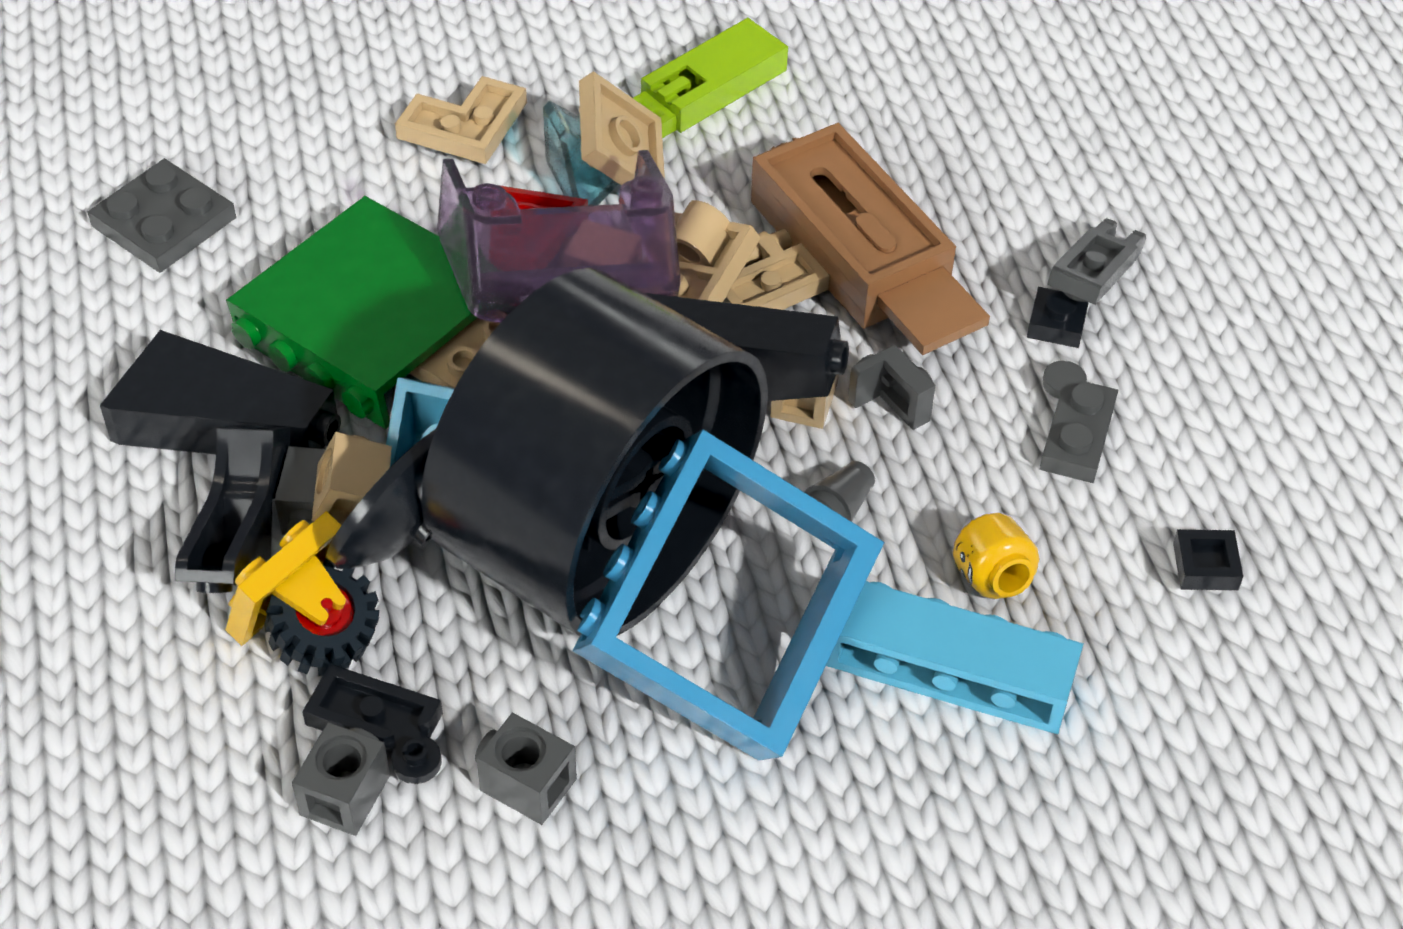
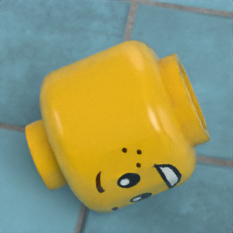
(996, 556)

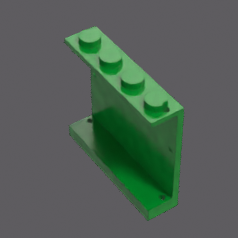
(354, 306)

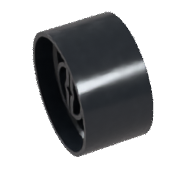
(567, 434)

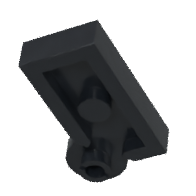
(388, 711)

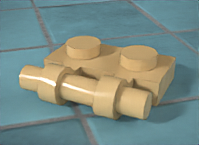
(778, 274)

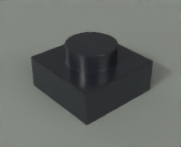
(1057, 318)
(1207, 560)

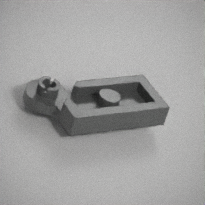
(1078, 422)

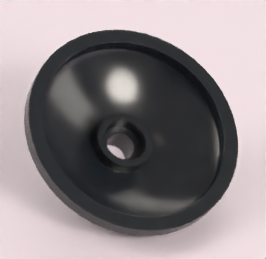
(386, 516)

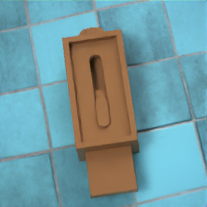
(867, 236)

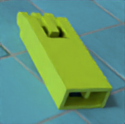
(712, 75)

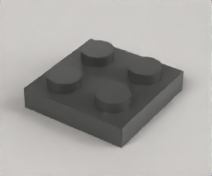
(162, 215)

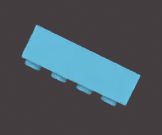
(958, 656)

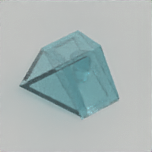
(564, 157)

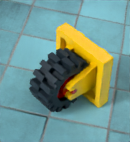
(304, 602)

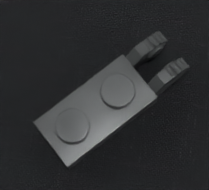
(1095, 262)

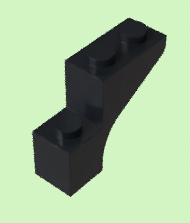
(238, 511)

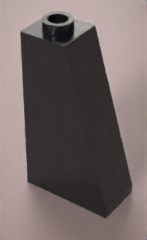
(795, 348)
(187, 390)

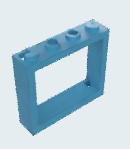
(814, 639)

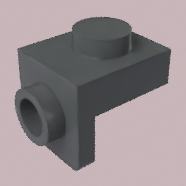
(897, 381)

